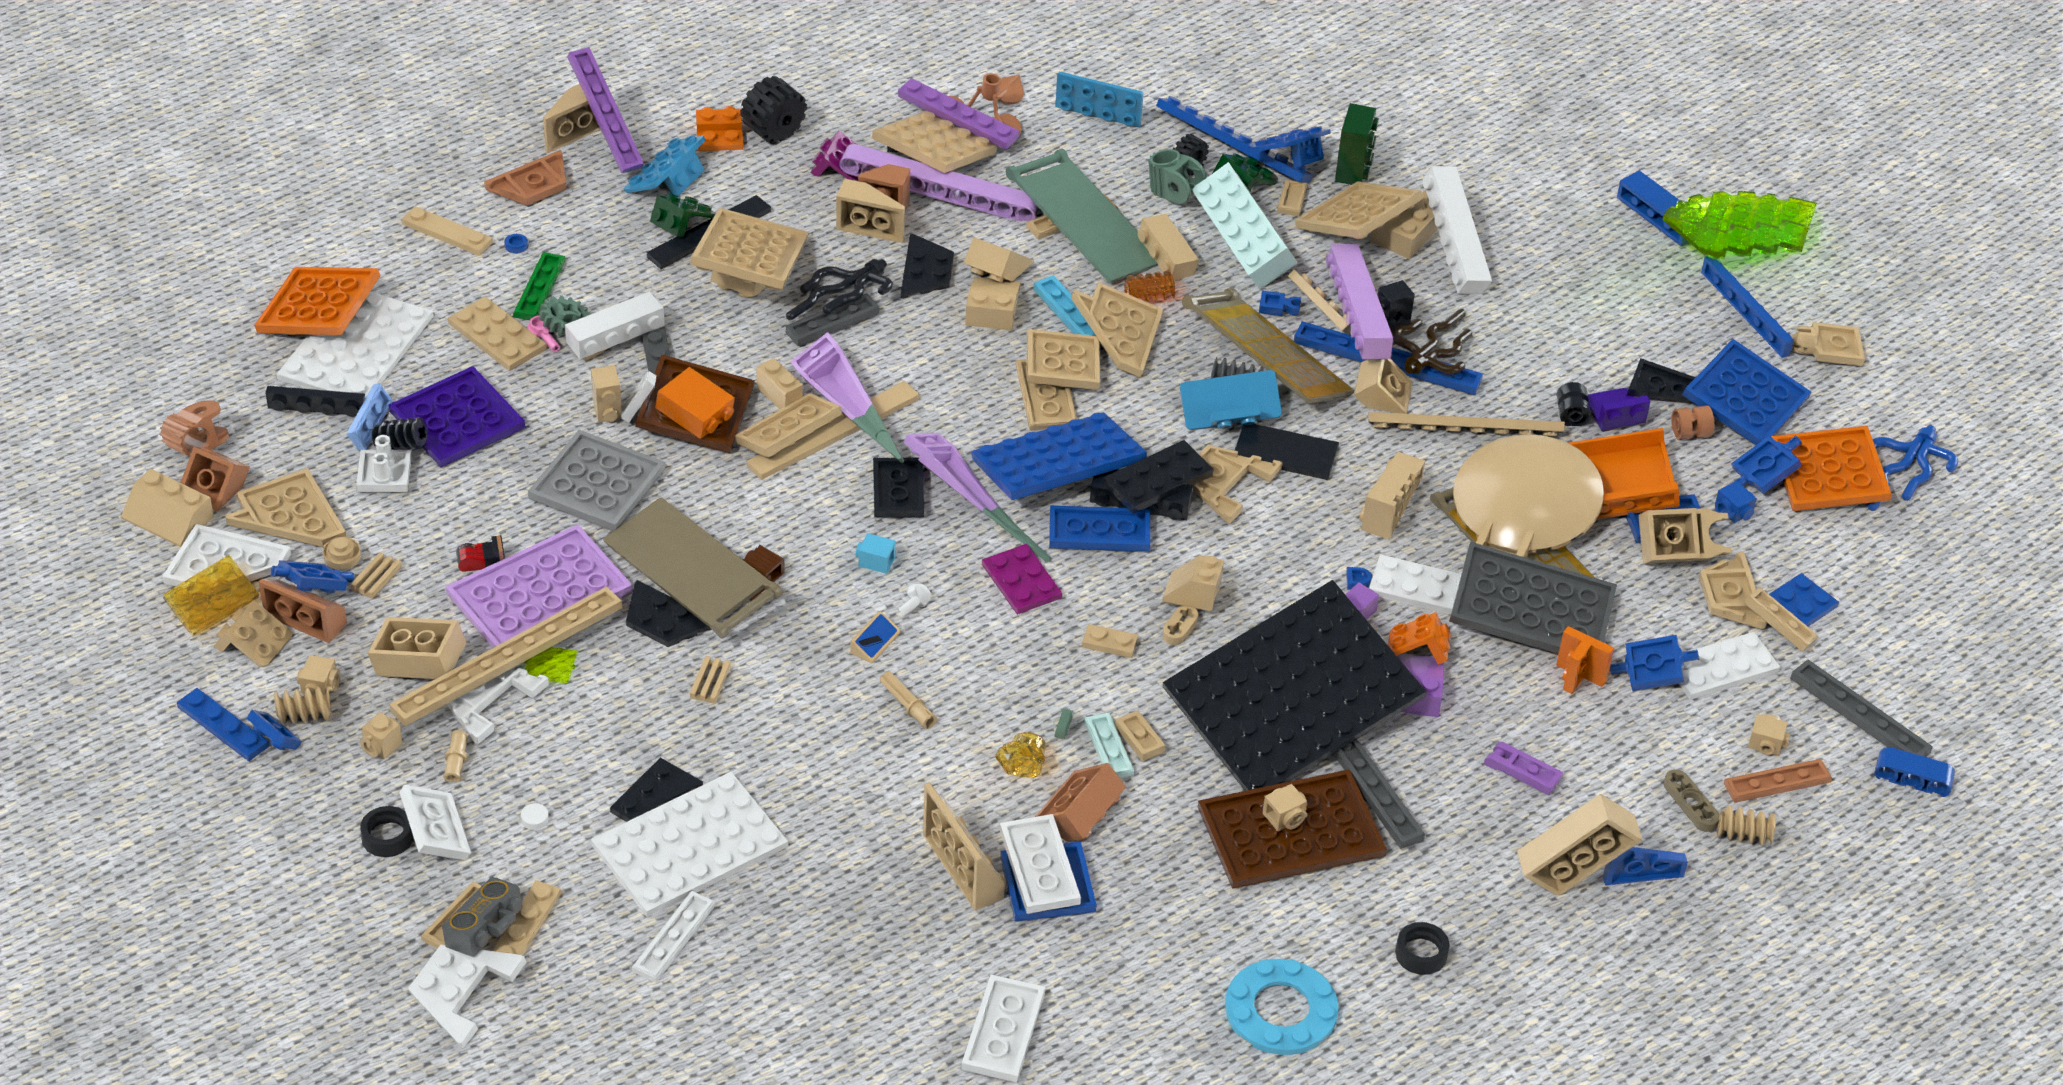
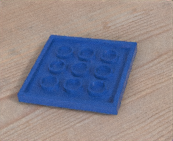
(1747, 392)

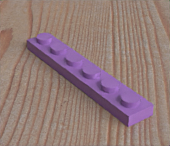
(605, 110)
(958, 113)

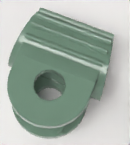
(1169, 167)

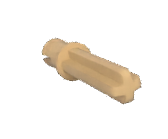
(914, 706)

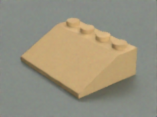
(960, 852)

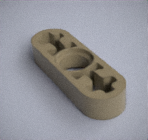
(1690, 790)

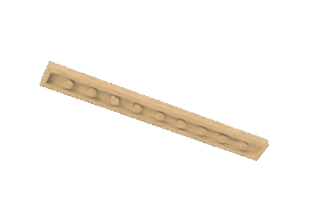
(505, 656)

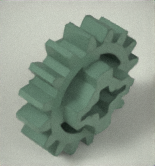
(560, 312)

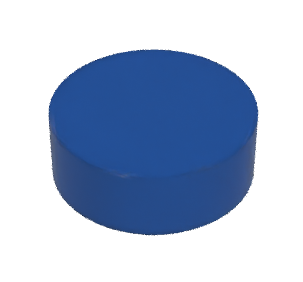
(516, 243)

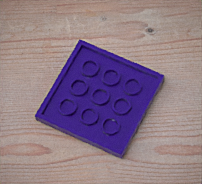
(460, 415)

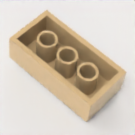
(1579, 845)

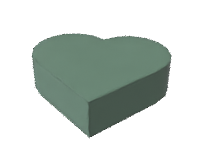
(1064, 723)

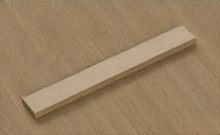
(841, 427)

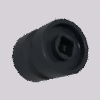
(1573, 404)

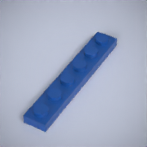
(1747, 306)

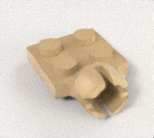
(1830, 343)

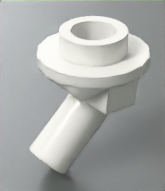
(918, 595)

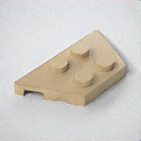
(1727, 588)

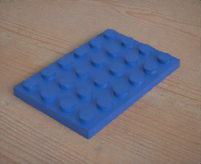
(1058, 455)

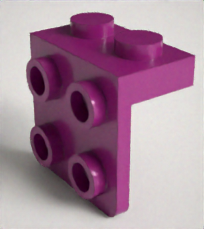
(832, 154)

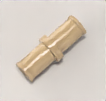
(455, 756)

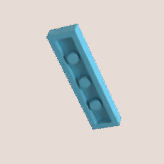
(1060, 302)

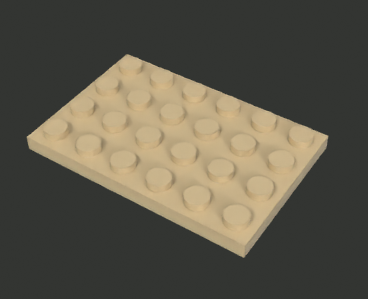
(749, 249)

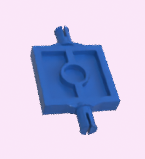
(1767, 463)
(312, 575)
(1654, 662)

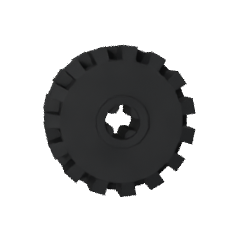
(773, 109)

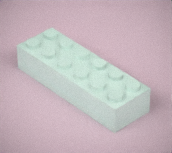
(1244, 226)

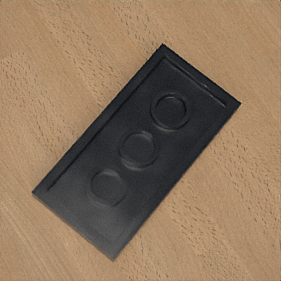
(1296, 451)

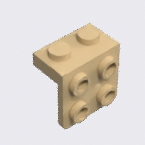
(254, 634)

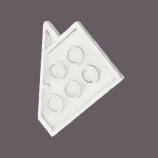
(209, 545)

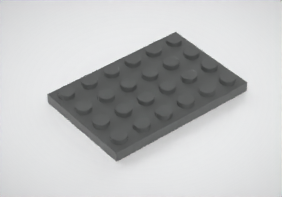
(1529, 599)

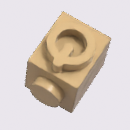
(319, 673)
(1769, 734)
(381, 736)
(1285, 808)

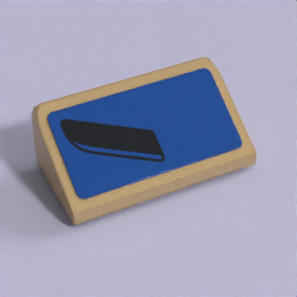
(874, 638)

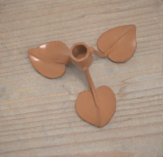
(1007, 90)

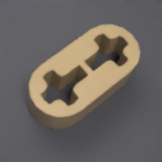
(1175, 622)

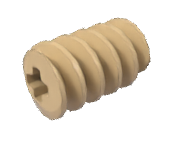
(303, 705)
(1746, 825)

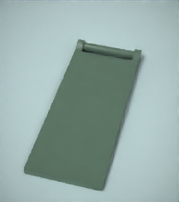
(1084, 216)

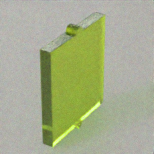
(553, 663)

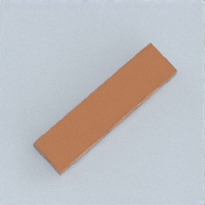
(1777, 780)

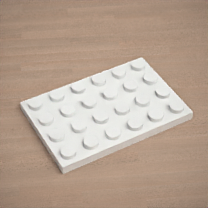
(363, 353)
(689, 843)

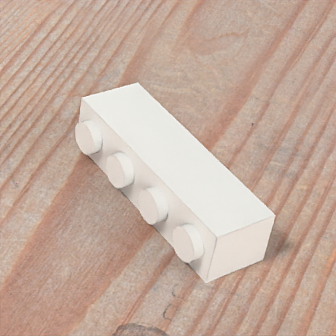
(614, 325)

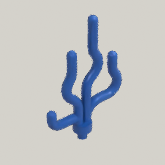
(1921, 447)

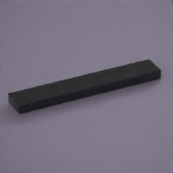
(683, 246)

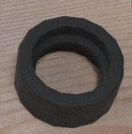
(388, 847)
(1418, 964)

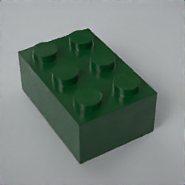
(1356, 144)

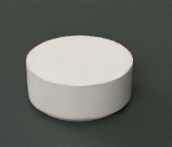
(534, 816)

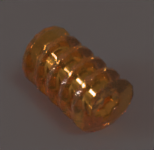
(1150, 285)

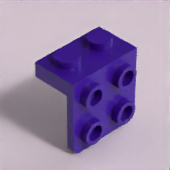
(1616, 410)

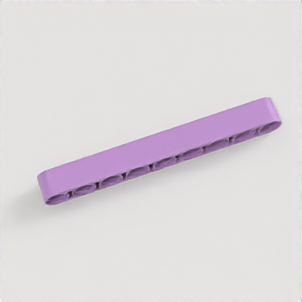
(948, 186)

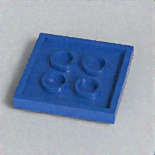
(1080, 872)

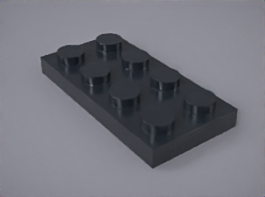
(1158, 476)

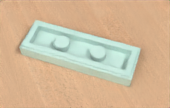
(1109, 744)

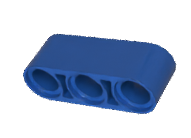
(1915, 770)

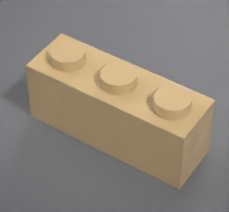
(1167, 246)

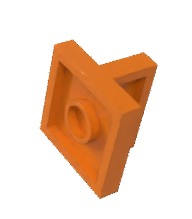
(1583, 659)

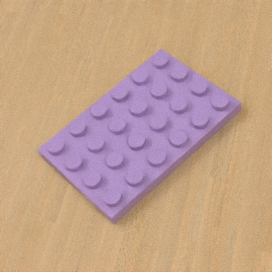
(535, 585)

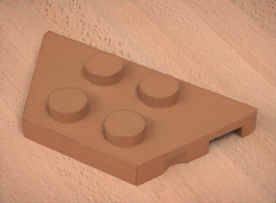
(531, 181)

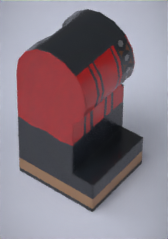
(480, 555)

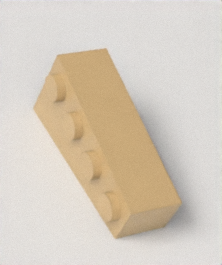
(1391, 495)

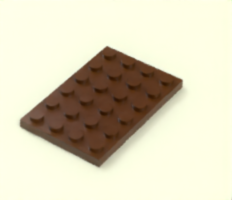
(1332, 835)

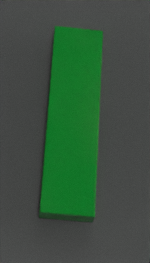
(539, 285)

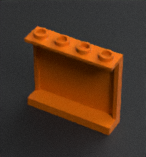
(1633, 472)

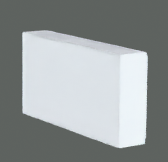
(638, 396)

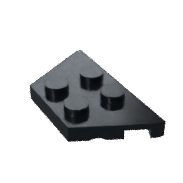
(926, 267)
(661, 616)

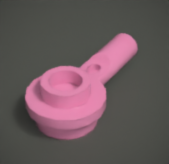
(537, 328)

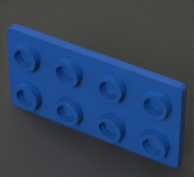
(1305, 144)

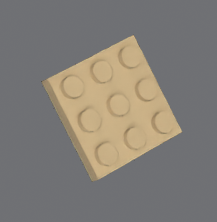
(1063, 359)

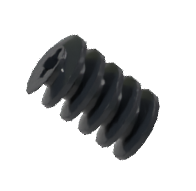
(403, 433)

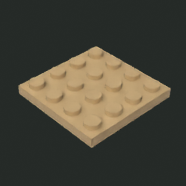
(934, 141)
(1359, 210)

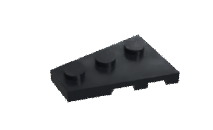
(1659, 382)
(654, 788)

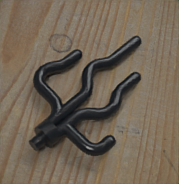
(872, 271)

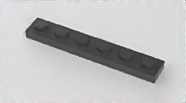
(1858, 709)
(1380, 795)

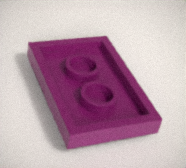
(1021, 579)

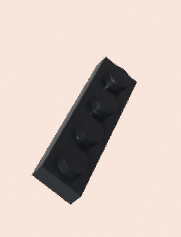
(314, 400)

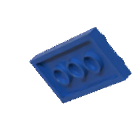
(1099, 528)

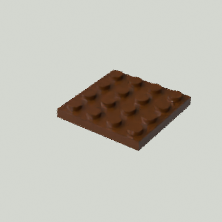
(724, 435)

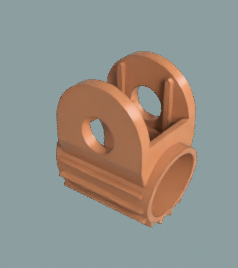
(182, 432)

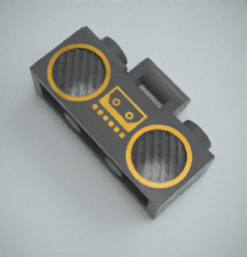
(482, 915)

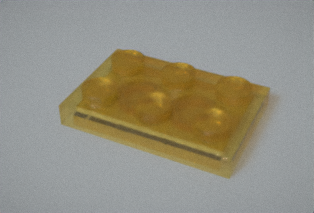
(210, 595)

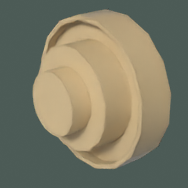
(341, 553)

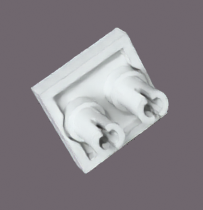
(383, 468)

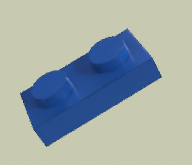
(270, 727)

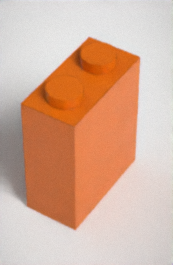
(695, 403)

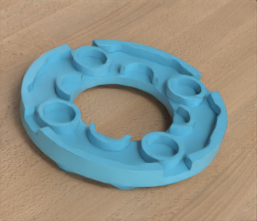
(1280, 1039)

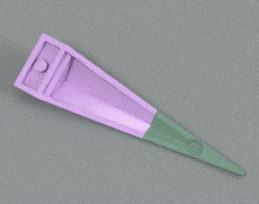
(832, 376)
(947, 464)

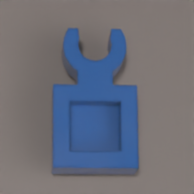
(1276, 303)

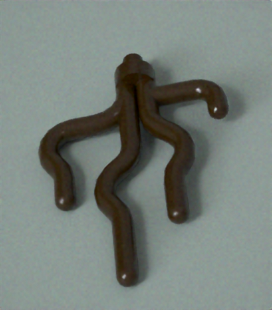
(1428, 354)

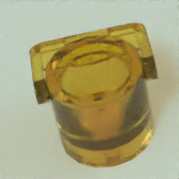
(1025, 755)

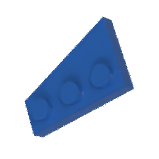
(1644, 865)

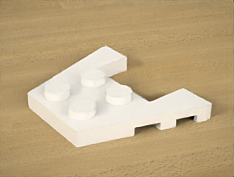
(469, 705)
(451, 979)

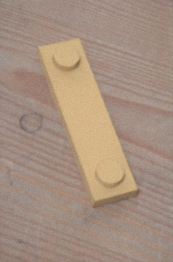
(447, 231)

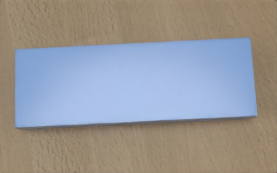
(369, 415)

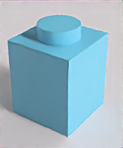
(876, 553)

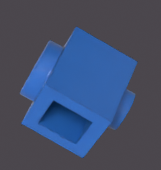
(1736, 502)

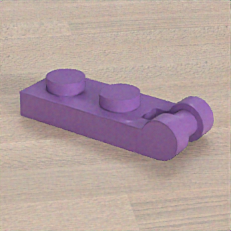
(1524, 767)

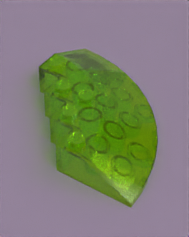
(1742, 223)

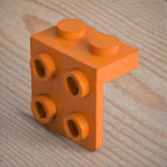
(1423, 630)

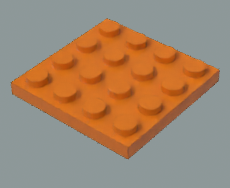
(317, 300)
(1835, 469)

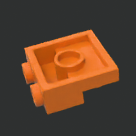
(720, 129)

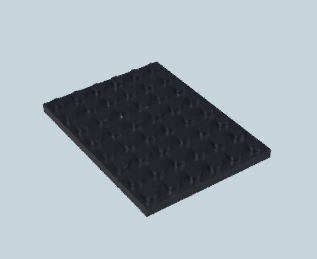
(1294, 689)

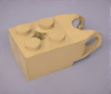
(1688, 532)

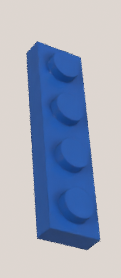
(222, 724)

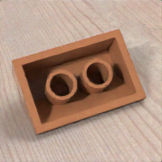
(302, 609)
(1083, 801)

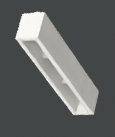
(1457, 230)

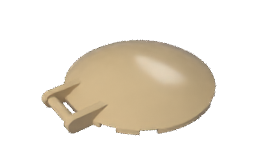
(1528, 493)

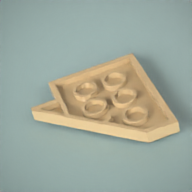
(1121, 324)
(288, 509)

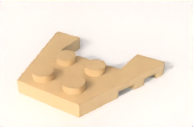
(1227, 471)

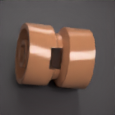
(1690, 423)

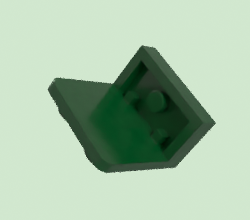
(1247, 170)
(673, 213)

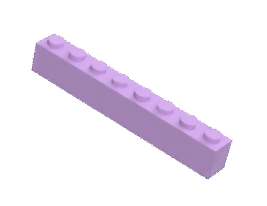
(1359, 301)

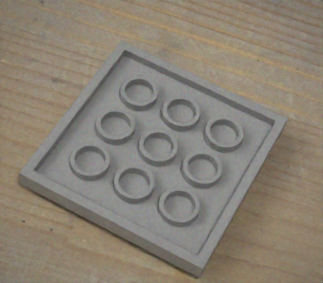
(596, 480)

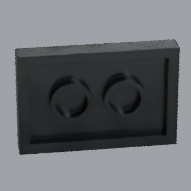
(898, 487)

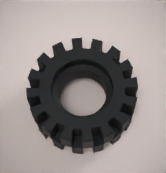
(1192, 147)

